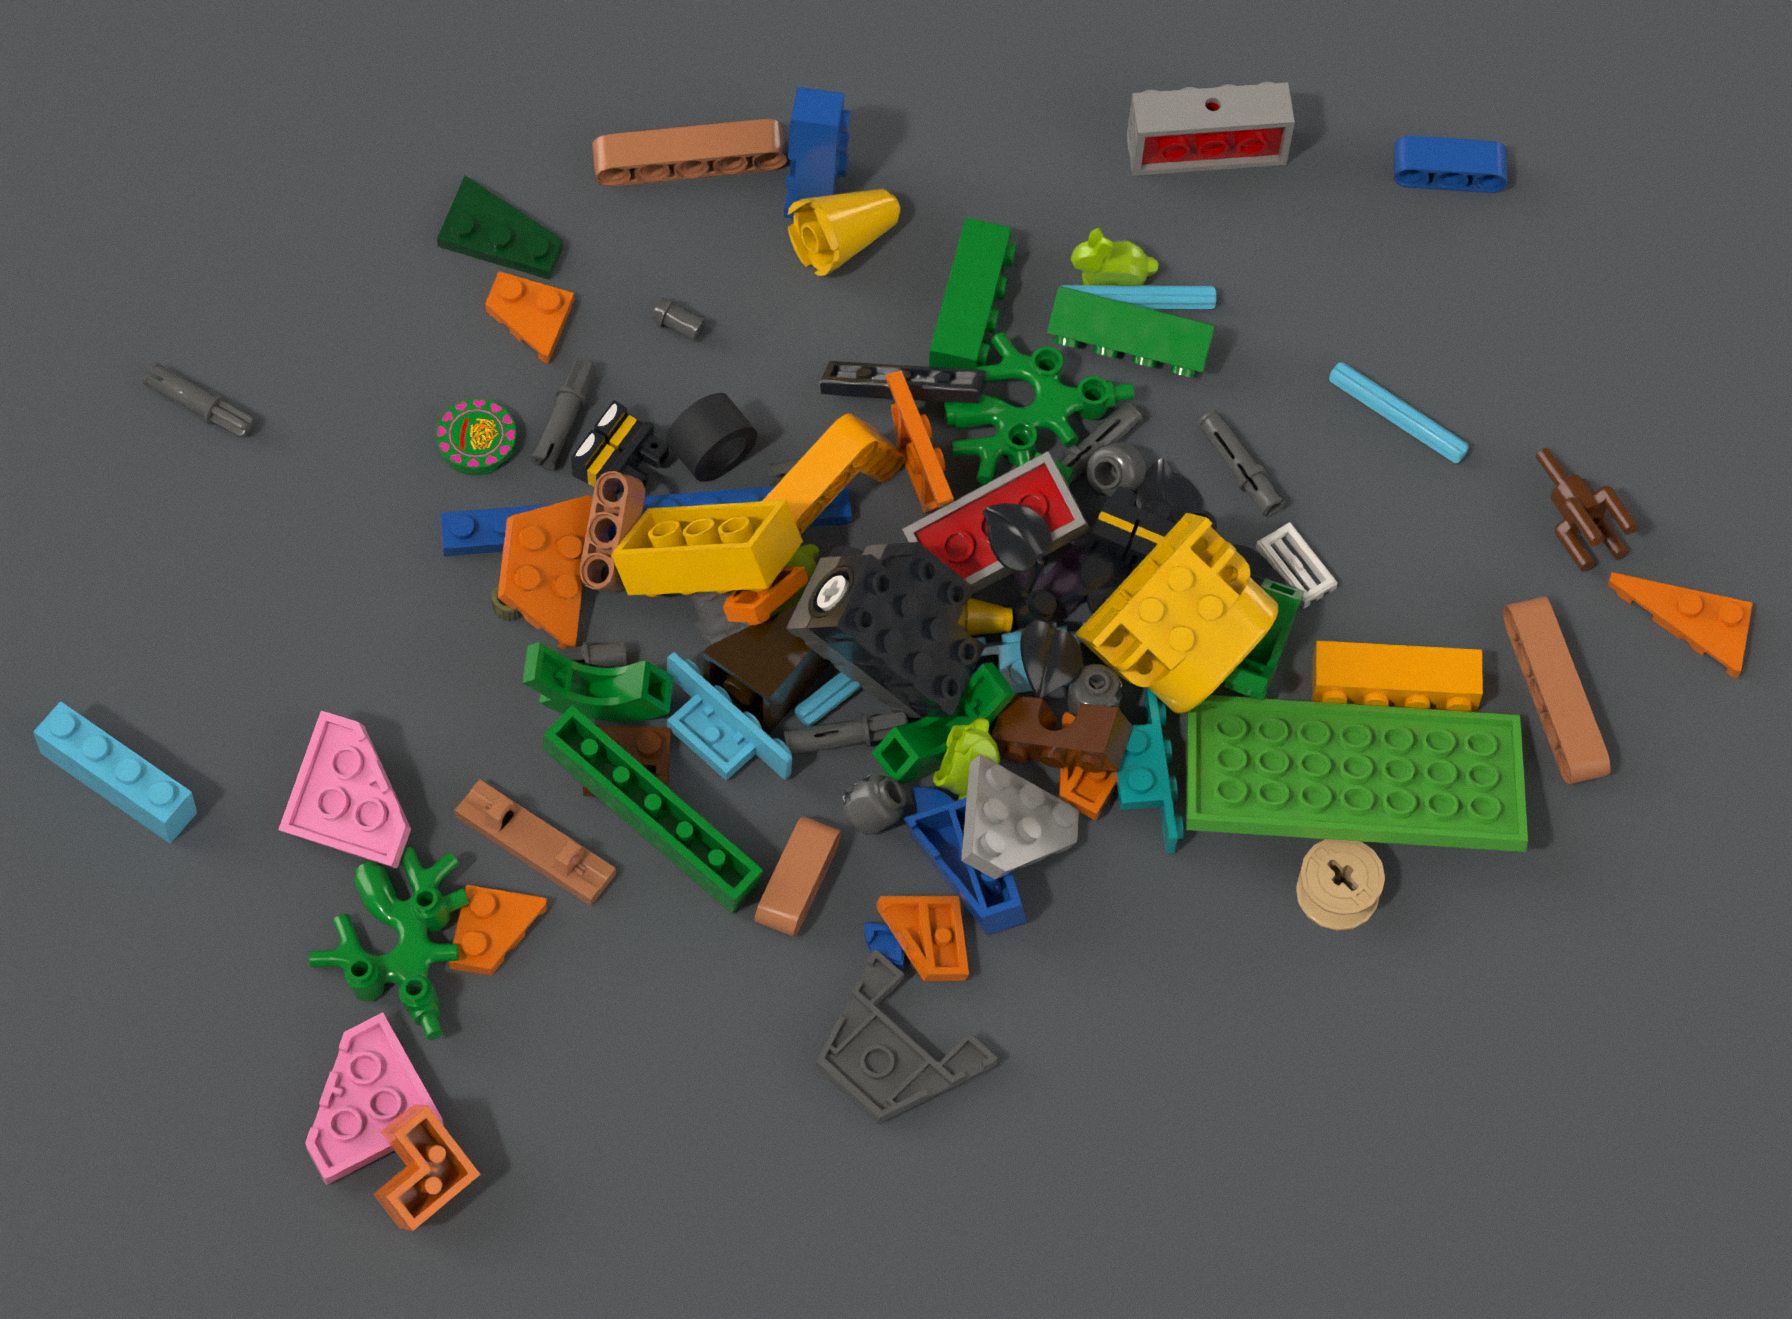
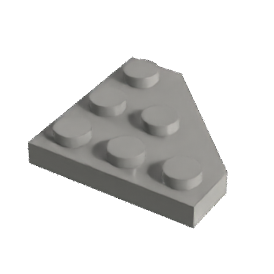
(1012, 821)

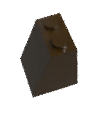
(764, 668)

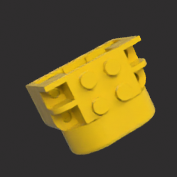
(1182, 616)

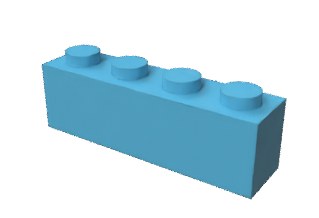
(115, 772)

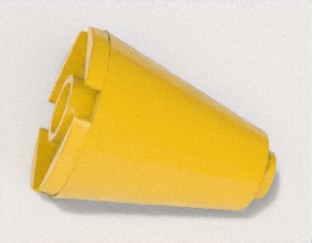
(839, 226)

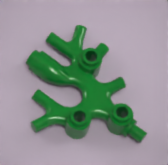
(1018, 425)
(412, 919)

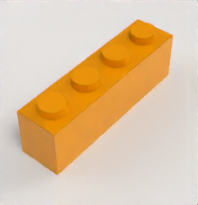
(1397, 676)

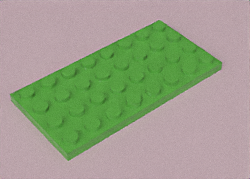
(1356, 773)

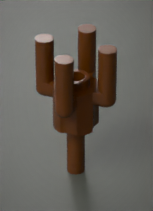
(1584, 512)

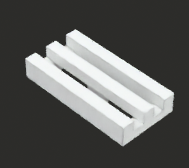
(1314, 591)

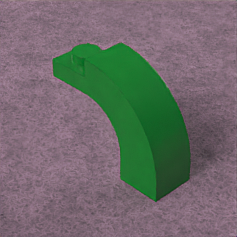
(1258, 668)
(602, 694)
(919, 747)

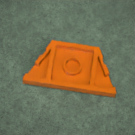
(912, 435)
(543, 566)

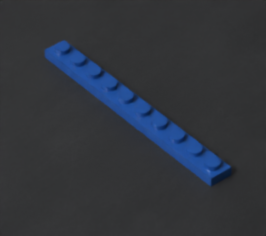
(485, 528)

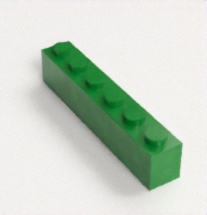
(652, 809)

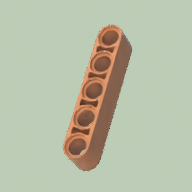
(689, 152)
(1556, 690)

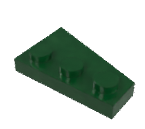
(498, 233)

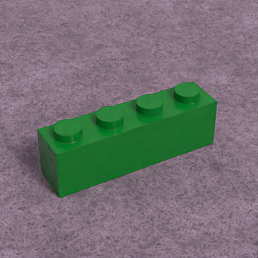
(971, 296)
(1131, 330)

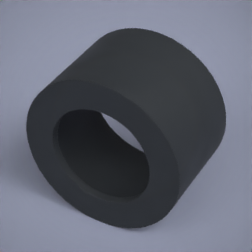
(711, 437)

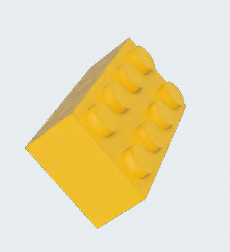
(707, 548)

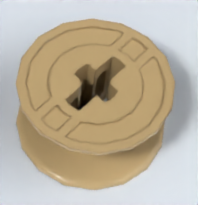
(1341, 905)

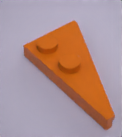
(1703, 619)

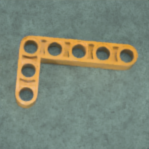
(831, 464)

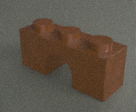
(1091, 741)

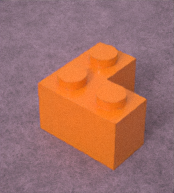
(433, 1169)

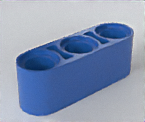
(1450, 164)

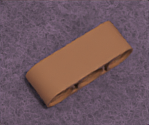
(603, 514)
(798, 876)

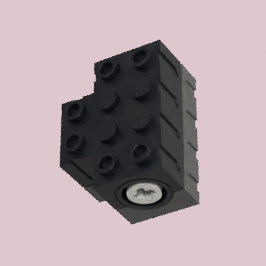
(892, 626)

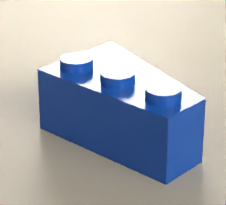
(817, 145)
(988, 900)

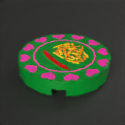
(476, 436)

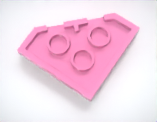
(346, 796)
(361, 1097)

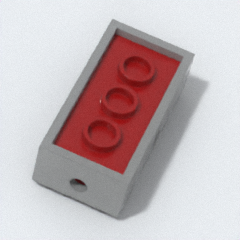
(1210, 128)
(960, 533)

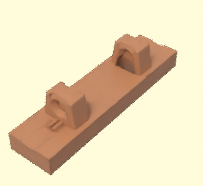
(535, 842)

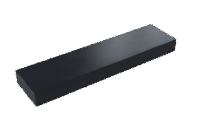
(923, 381)

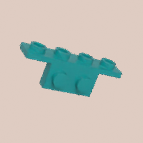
(1144, 772)

